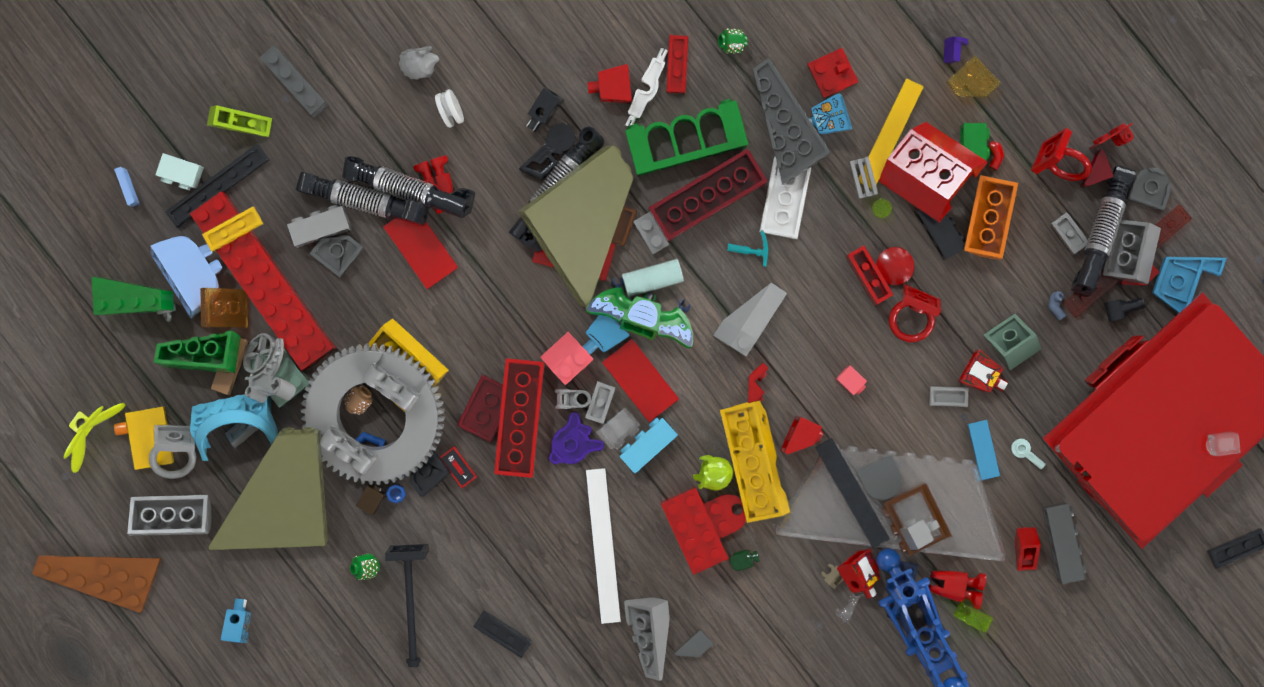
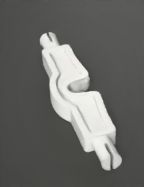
(650, 78)

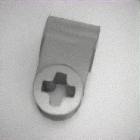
(571, 399)

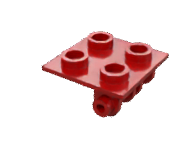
(1120, 136)

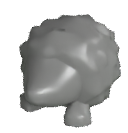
(418, 62)

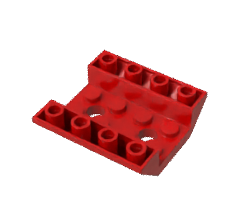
(920, 179)

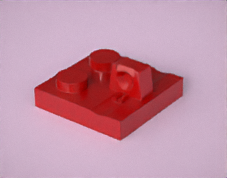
(832, 73)

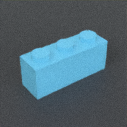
(647, 444)

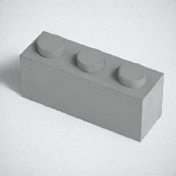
(319, 226)

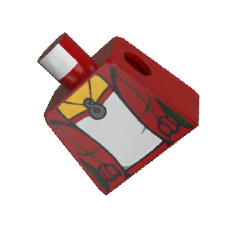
(982, 373)
(860, 572)

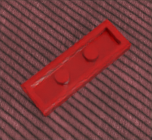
(677, 64)

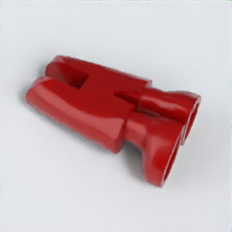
(441, 180)
(956, 584)

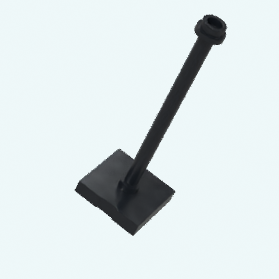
(407, 554)

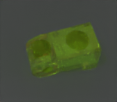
(973, 617)

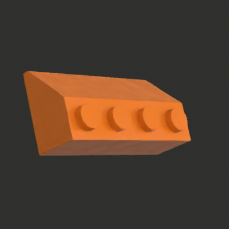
(990, 217)

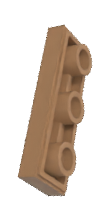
(225, 381)

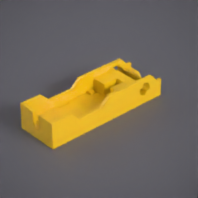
(754, 464)

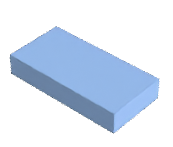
(127, 186)

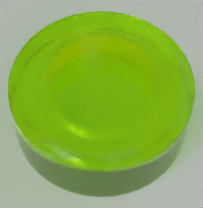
(881, 208)

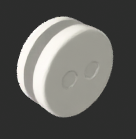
(449, 107)

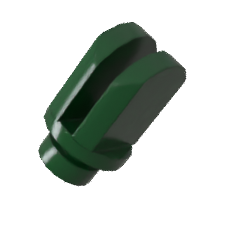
(743, 560)

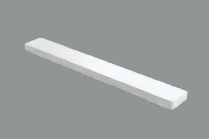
(603, 545)

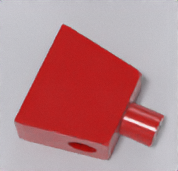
(612, 85)

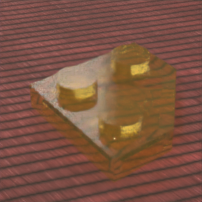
(973, 80)

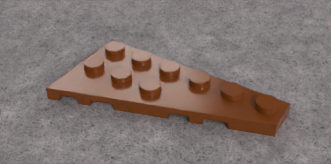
(112, 579)

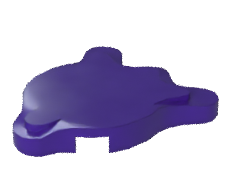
(573, 442)

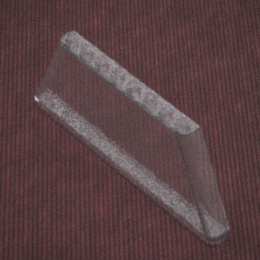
(823, 514)

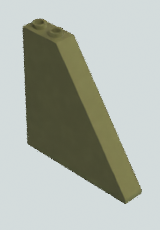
(579, 219)
(282, 499)

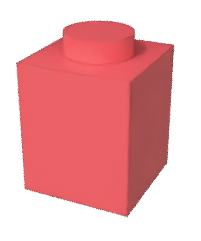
(851, 380)

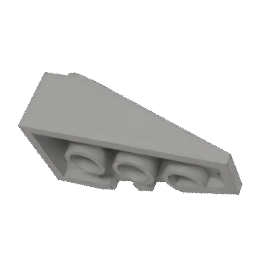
(747, 323)
(650, 627)

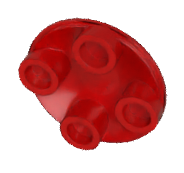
(895, 265)

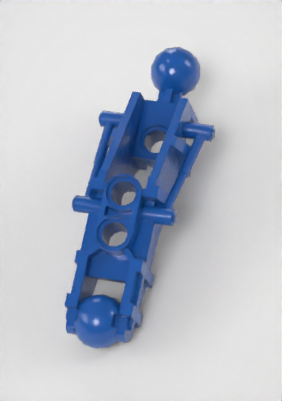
(889, 561)

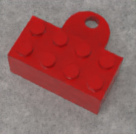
(701, 526)

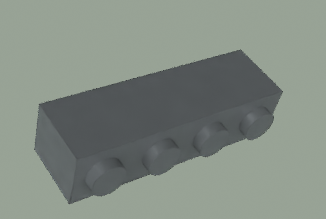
(294, 81)
(1064, 543)

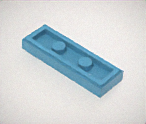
(983, 449)

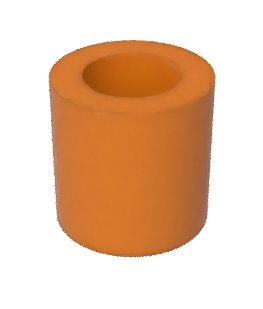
(121, 428)

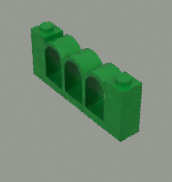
(732, 127)

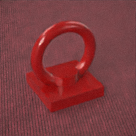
(1053, 151)
(919, 302)

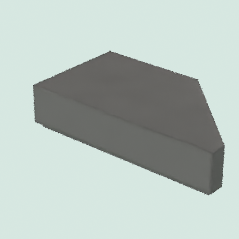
(695, 645)

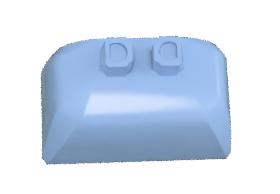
(186, 269)

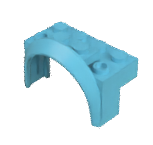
(227, 411)

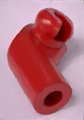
(997, 150)

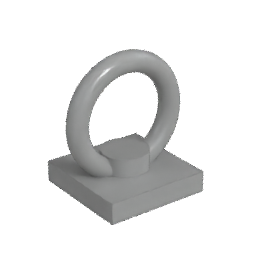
(172, 439)

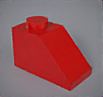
(1027, 548)

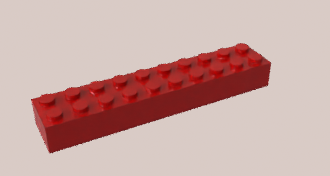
(267, 286)

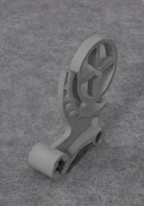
(261, 378)

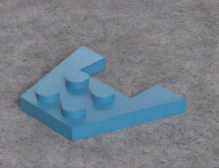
(1180, 277)

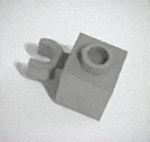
(918, 533)

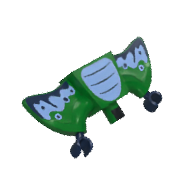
(643, 315)

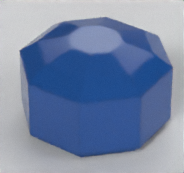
(396, 493)

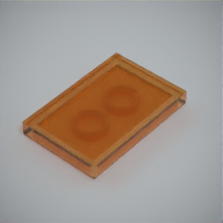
(224, 308)

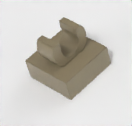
(833, 578)

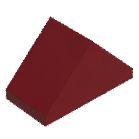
(1100, 170)

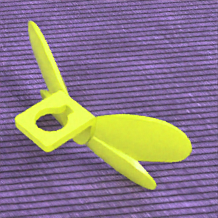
(78, 443)

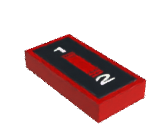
(458, 467)

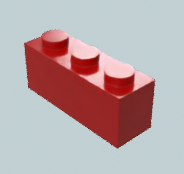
(869, 275)

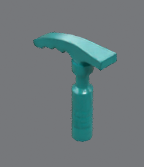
(747, 250)

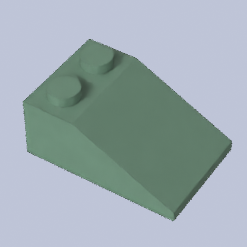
(290, 372)

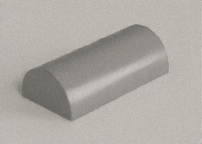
(170, 515)

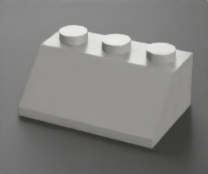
(1133, 252)

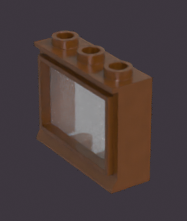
(916, 504)

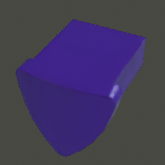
(952, 49)

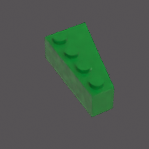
(121, 297)
(205, 353)

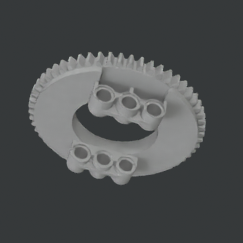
(395, 379)

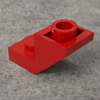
(754, 392)

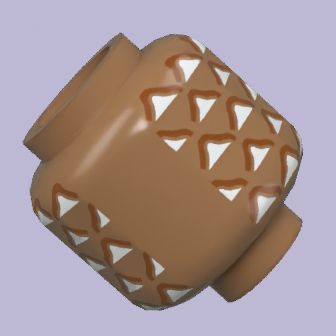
(358, 400)

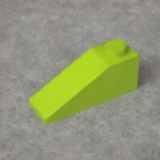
(239, 121)

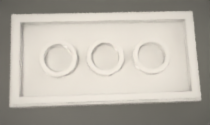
(784, 204)

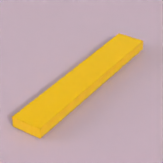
(892, 128)

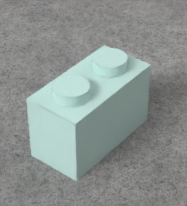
(179, 171)

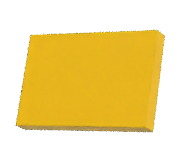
(141, 436)

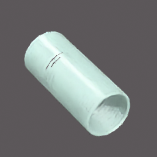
(655, 276)

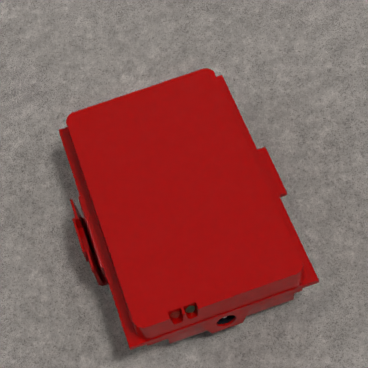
(1148, 421)

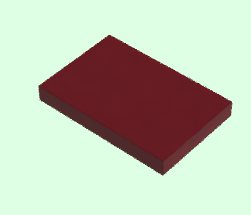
(483, 409)

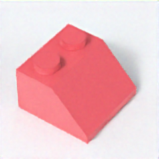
(566, 358)

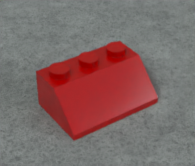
(801, 435)

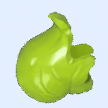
(714, 473)

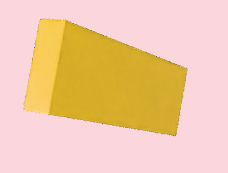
(232, 229)

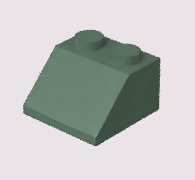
(1013, 341)

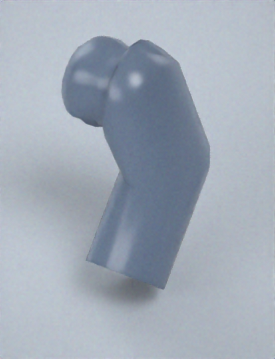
(1054, 305)

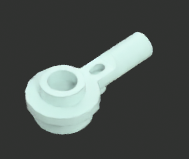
(1021, 448)

